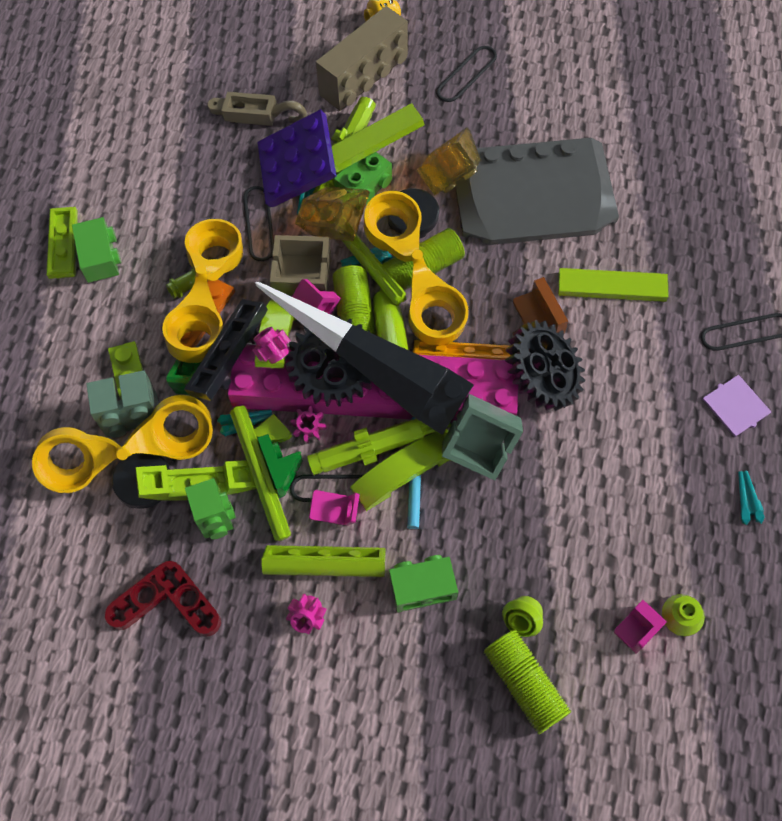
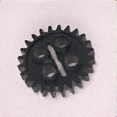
(311, 349)
(545, 365)

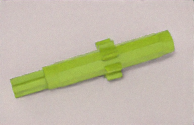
(356, 122)
(367, 445)

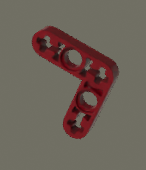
(161, 591)

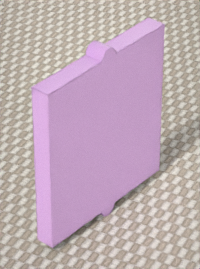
(736, 405)

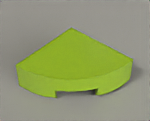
(275, 428)

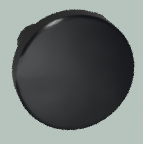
(429, 212)
(125, 482)

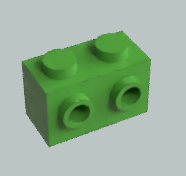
(368, 174)
(95, 249)
(210, 509)
(423, 583)

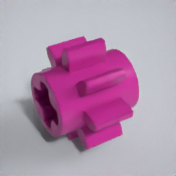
(271, 345)
(311, 417)
(306, 614)

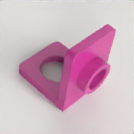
(334, 507)

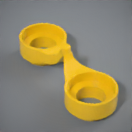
(426, 287)
(198, 308)
(100, 451)

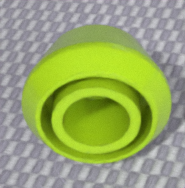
(523, 615)
(678, 619)

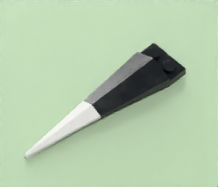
(412, 381)

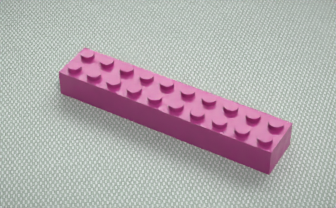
(271, 389)

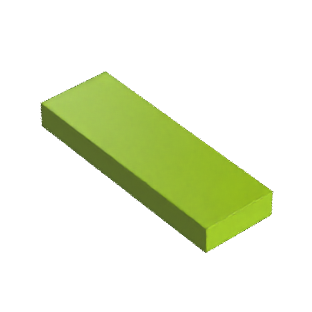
(61, 243)

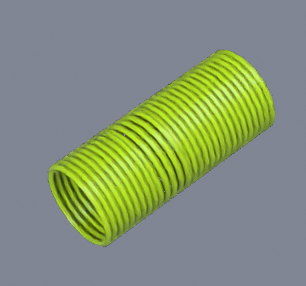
(442, 245)
(353, 289)
(532, 691)

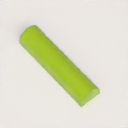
(389, 320)
(324, 561)

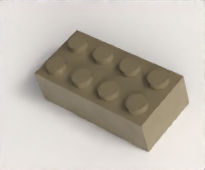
(362, 58)

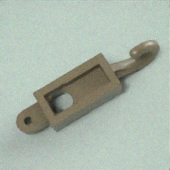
(257, 108)

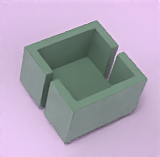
(121, 416)
(478, 437)

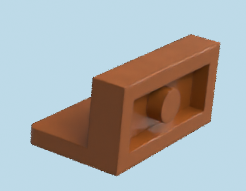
(541, 306)

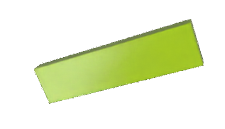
(376, 136)
(613, 284)

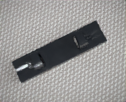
(226, 349)

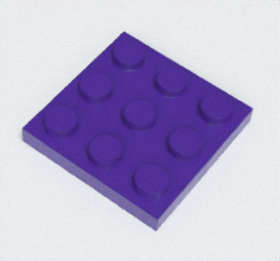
(296, 159)

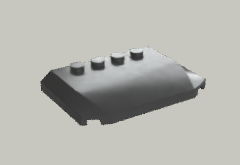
(537, 192)

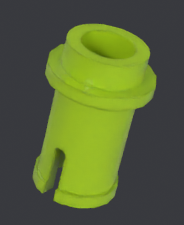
(181, 284)

